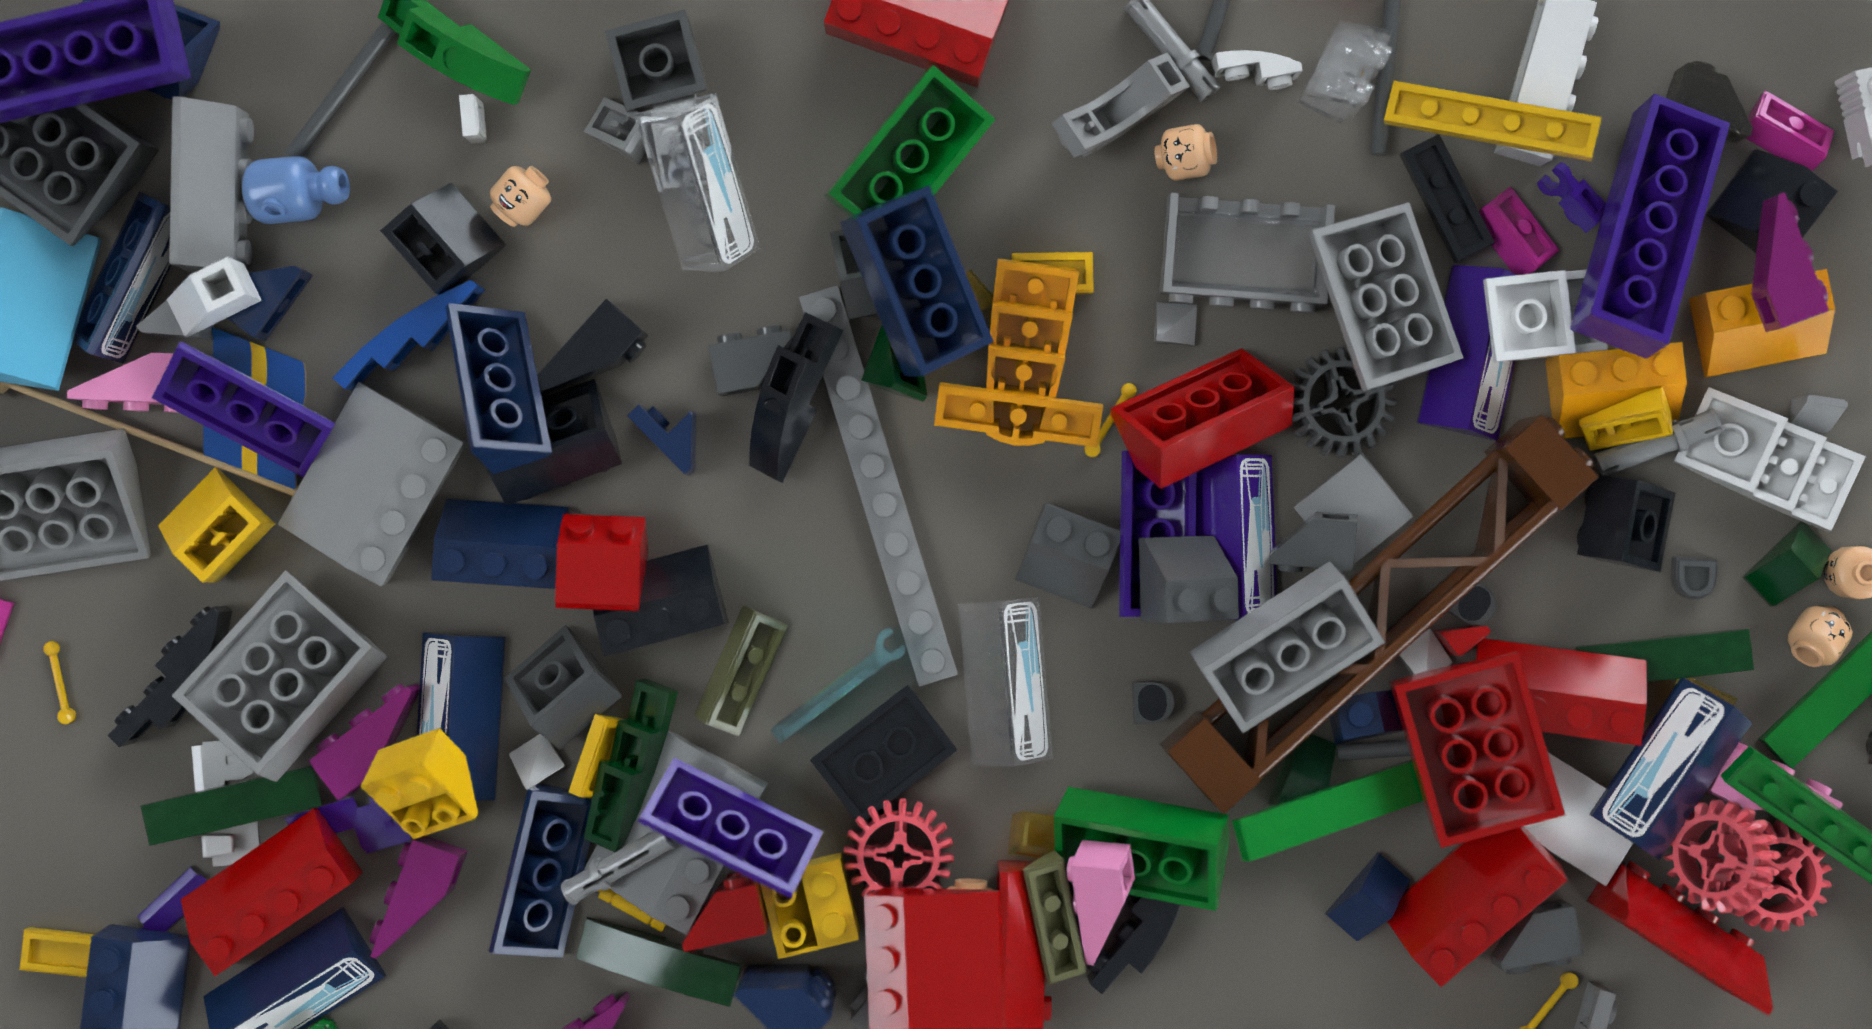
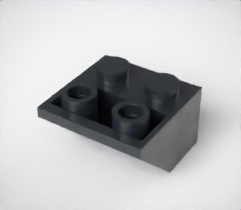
(443, 238)

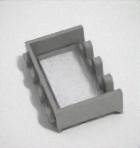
(1242, 253)

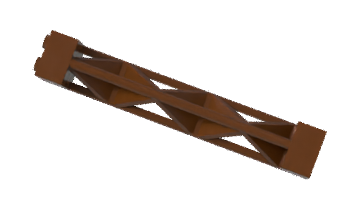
(1541, 469)

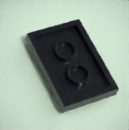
(883, 753)

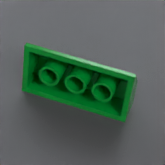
(913, 146)
(1174, 848)

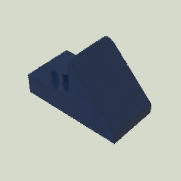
(677, 444)

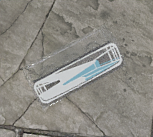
(699, 184)
(1005, 682)

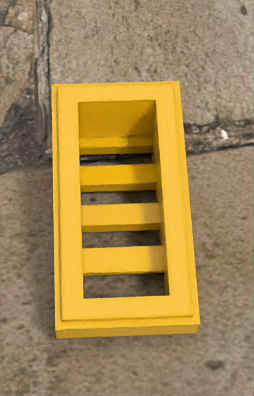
(1638, 419)

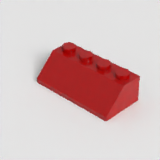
(1203, 416)
(1581, 690)
(267, 891)
(1474, 900)
(1022, 962)

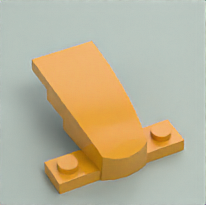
(1025, 364)

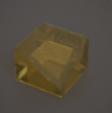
(1031, 835)

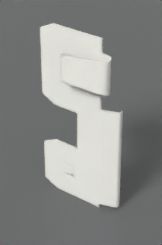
(212, 771)

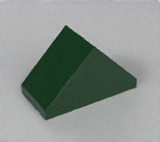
(885, 372)
(1789, 565)

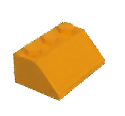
(1734, 338)
(1599, 379)

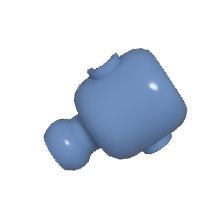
(291, 189)

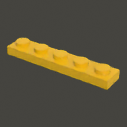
(1492, 120)

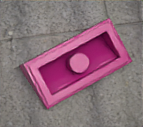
(1789, 132)
(1517, 233)

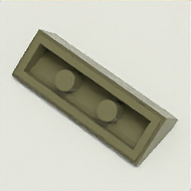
(740, 670)
(1054, 918)

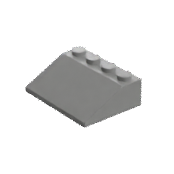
(1385, 296)
(372, 484)
(70, 505)
(279, 677)
(680, 879)

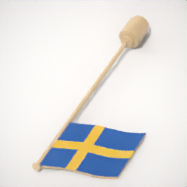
(258, 362)

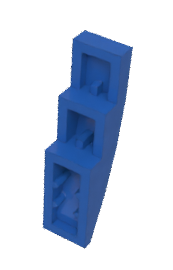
(422, 326)

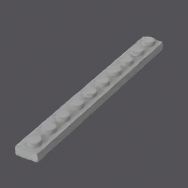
(882, 496)

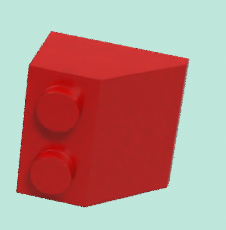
(601, 562)
(731, 914)

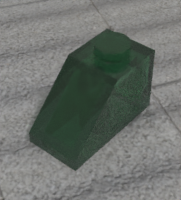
(1304, 770)

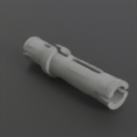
(1167, 40)
(1684, 433)
(604, 872)

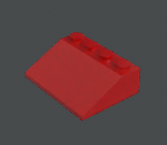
(924, 33)
(1477, 748)
(1685, 934)
(934, 959)

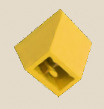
(214, 527)
(423, 784)
(818, 912)

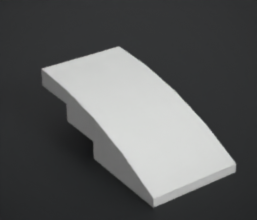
(1534, 316)
(1773, 461)
(1577, 835)

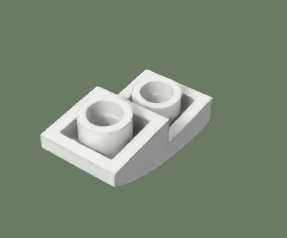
(1268, 68)

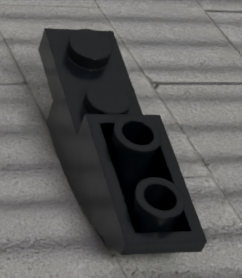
(785, 395)
(179, 661)
(1136, 941)

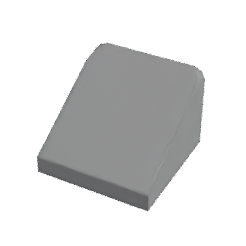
(1816, 412)

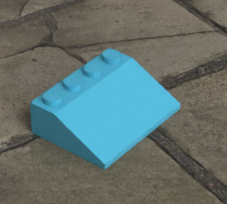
(39, 299)

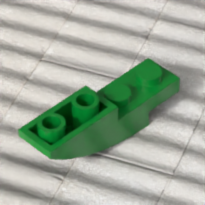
(454, 50)

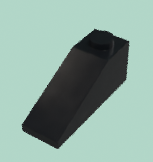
(596, 347)

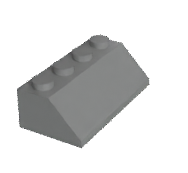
(206, 183)
(1287, 646)

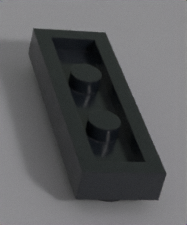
(1446, 198)

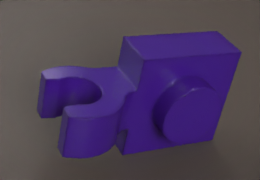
(1578, 199)

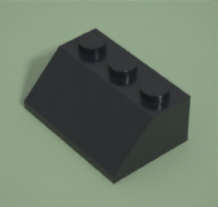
(579, 441)
(676, 600)

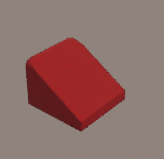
(1461, 639)

